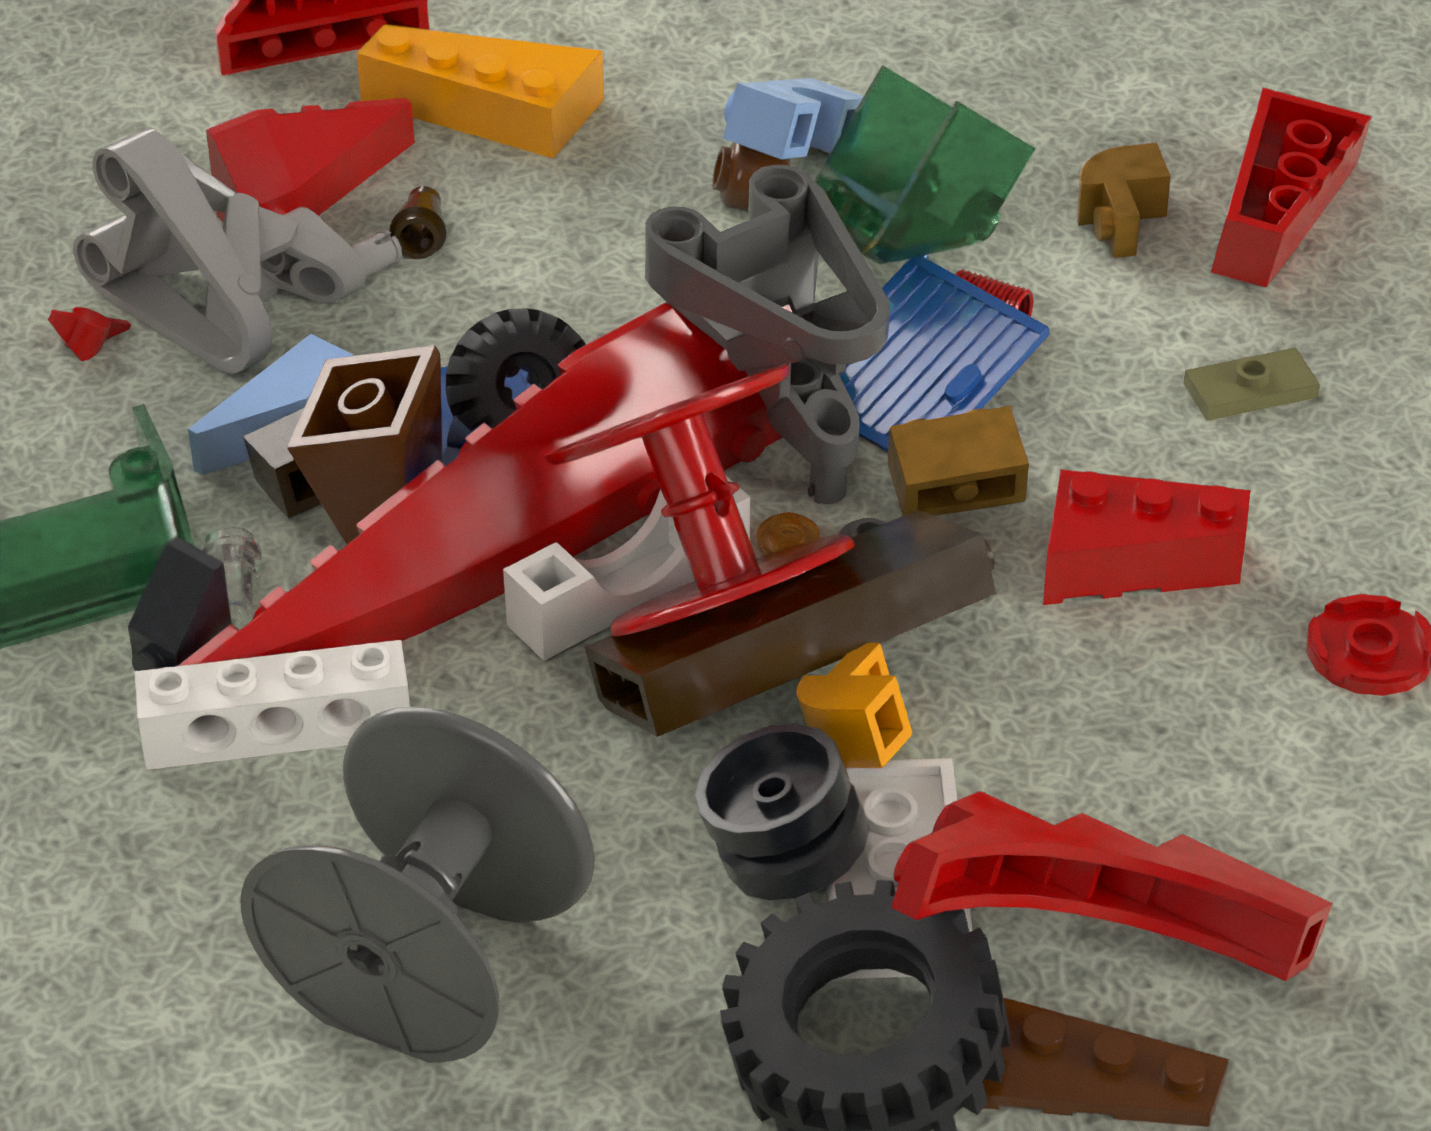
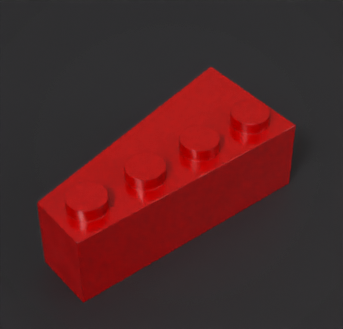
(1286, 179)

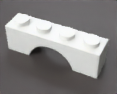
(566, 600)

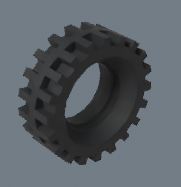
(892, 1089)

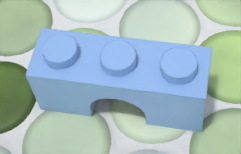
(788, 116)

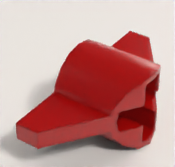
(85, 330)

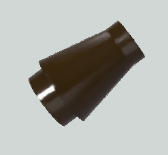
(420, 224)

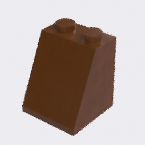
(369, 430)

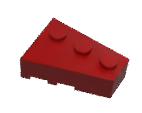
(1142, 536)

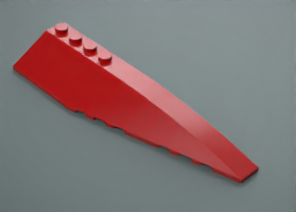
(459, 524)

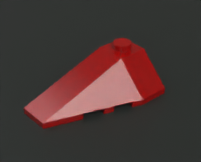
(308, 154)

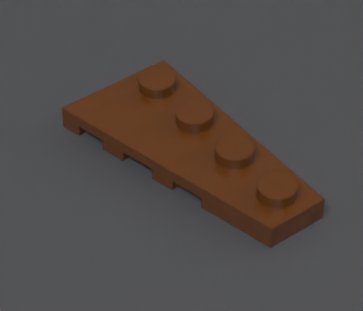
(1100, 1069)

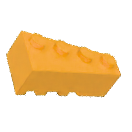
(486, 85)

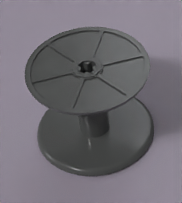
(379, 941)

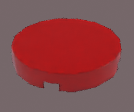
(1369, 661)

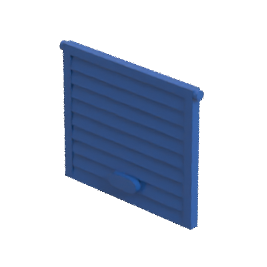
(942, 353)

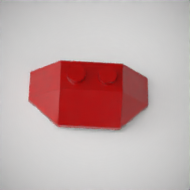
(288, 31)

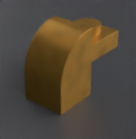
(1120, 190)

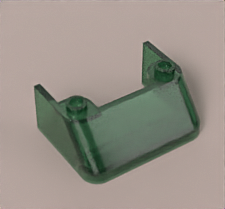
(919, 172)
(92, 552)

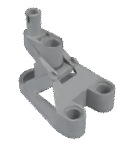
(174, 230)

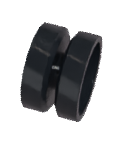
(782, 811)

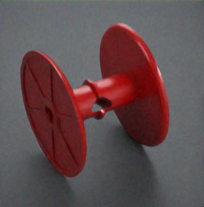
(702, 508)

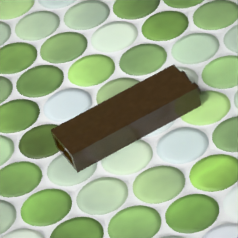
(727, 654)

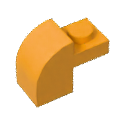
(858, 708)

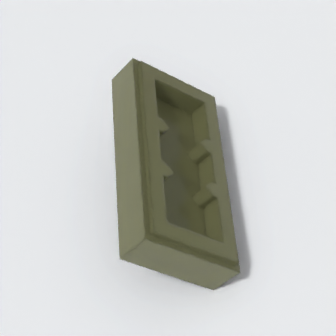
(1251, 383)

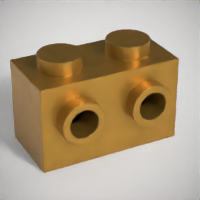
(958, 462)

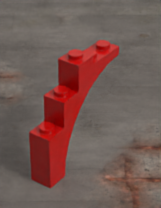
(1181, 889)

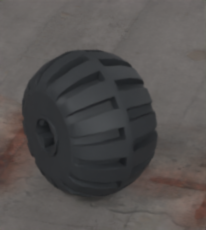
(498, 350)

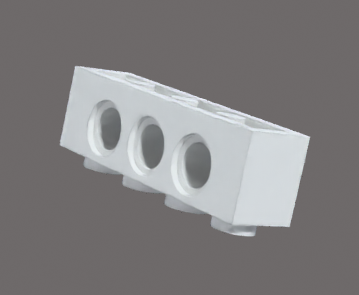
(266, 703)

